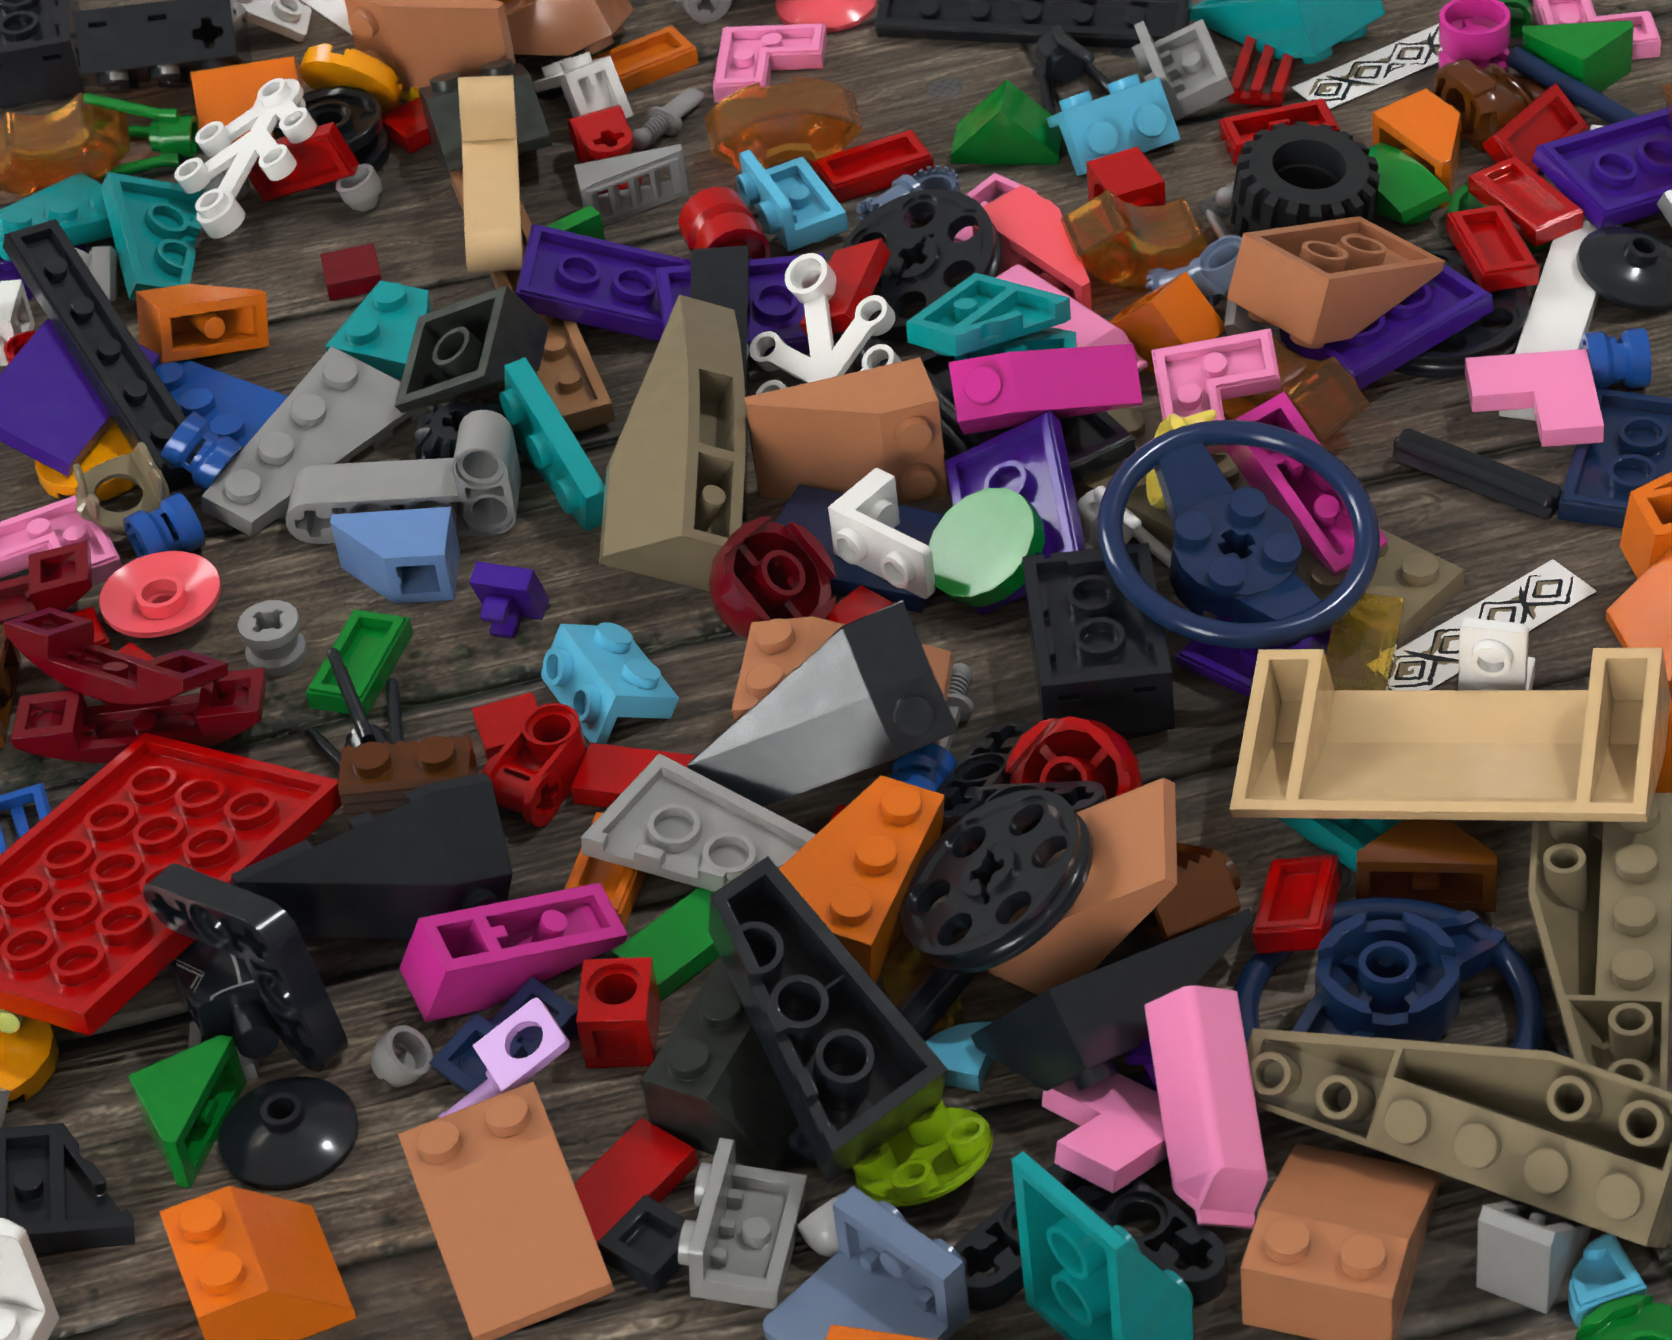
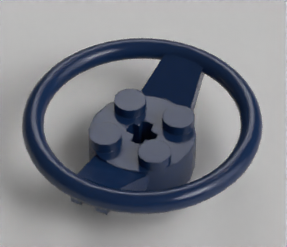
(1233, 546)
(1398, 973)

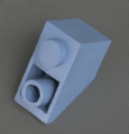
(401, 552)

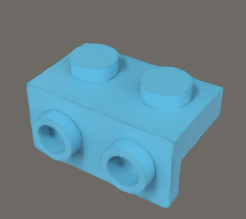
(1126, 118)
(790, 201)
(605, 678)

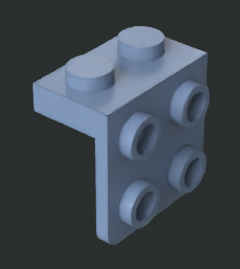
(877, 1281)

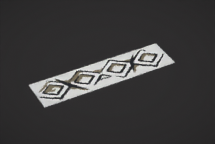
(1374, 69)
(1525, 601)

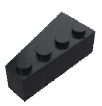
(826, 1026)

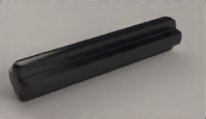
(1477, 473)

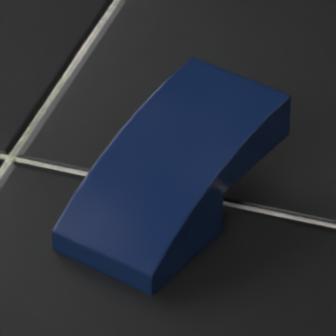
(461, 1063)

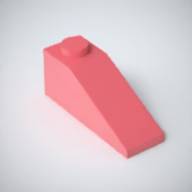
(1037, 240)

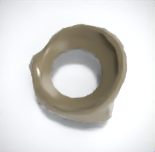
(135, 467)

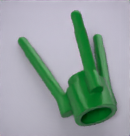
(168, 134)

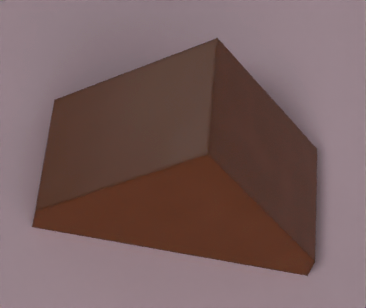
(1430, 864)

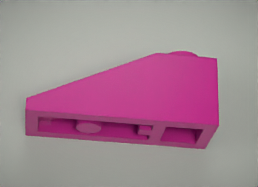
(1021, 385)
(1297, 490)
(489, 951)

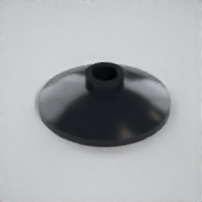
(1628, 267)
(288, 1133)

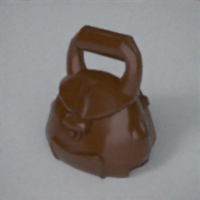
(1483, 97)

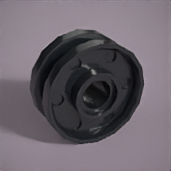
(357, 119)

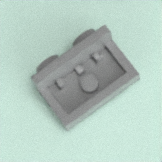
(1186, 66)
(742, 1230)

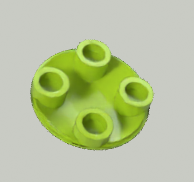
(926, 1157)

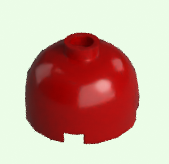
(1075, 752)

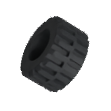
(1302, 178)

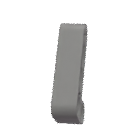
(477, 484)

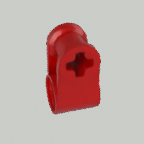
(601, 136)
(538, 763)

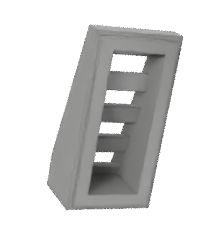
(610, 172)

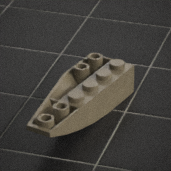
(681, 453)
(1607, 937)
(1487, 1116)

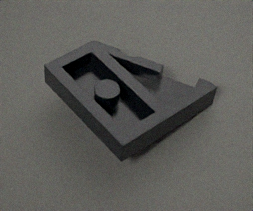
(57, 1192)

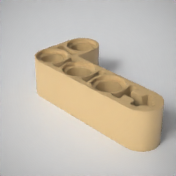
(490, 174)

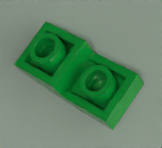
(1405, 186)

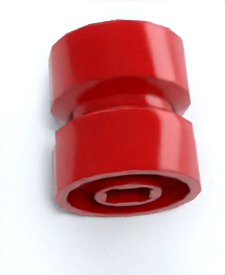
(721, 219)

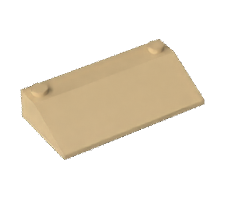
(1453, 750)

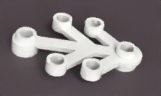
(277, 105)
(824, 358)

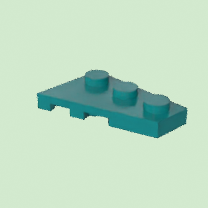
(73, 202)
(152, 230)
(550, 445)

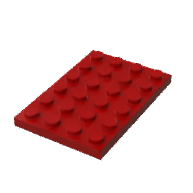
(73, 885)

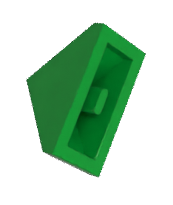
(1587, 51)
(1007, 131)
(187, 1102)

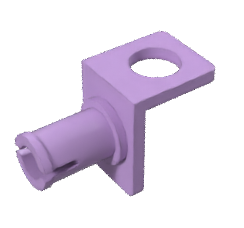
(507, 1072)

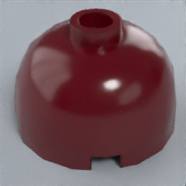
(769, 575)

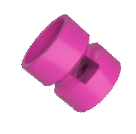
(1474, 32)

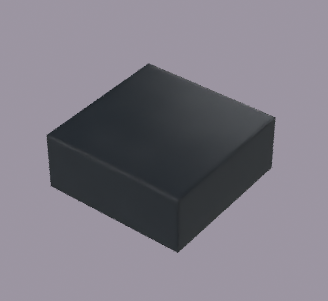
(645, 1244)

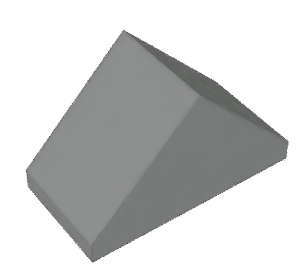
(1526, 1252)

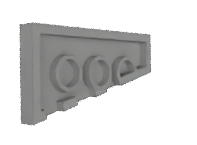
(323, 421)
(689, 829)

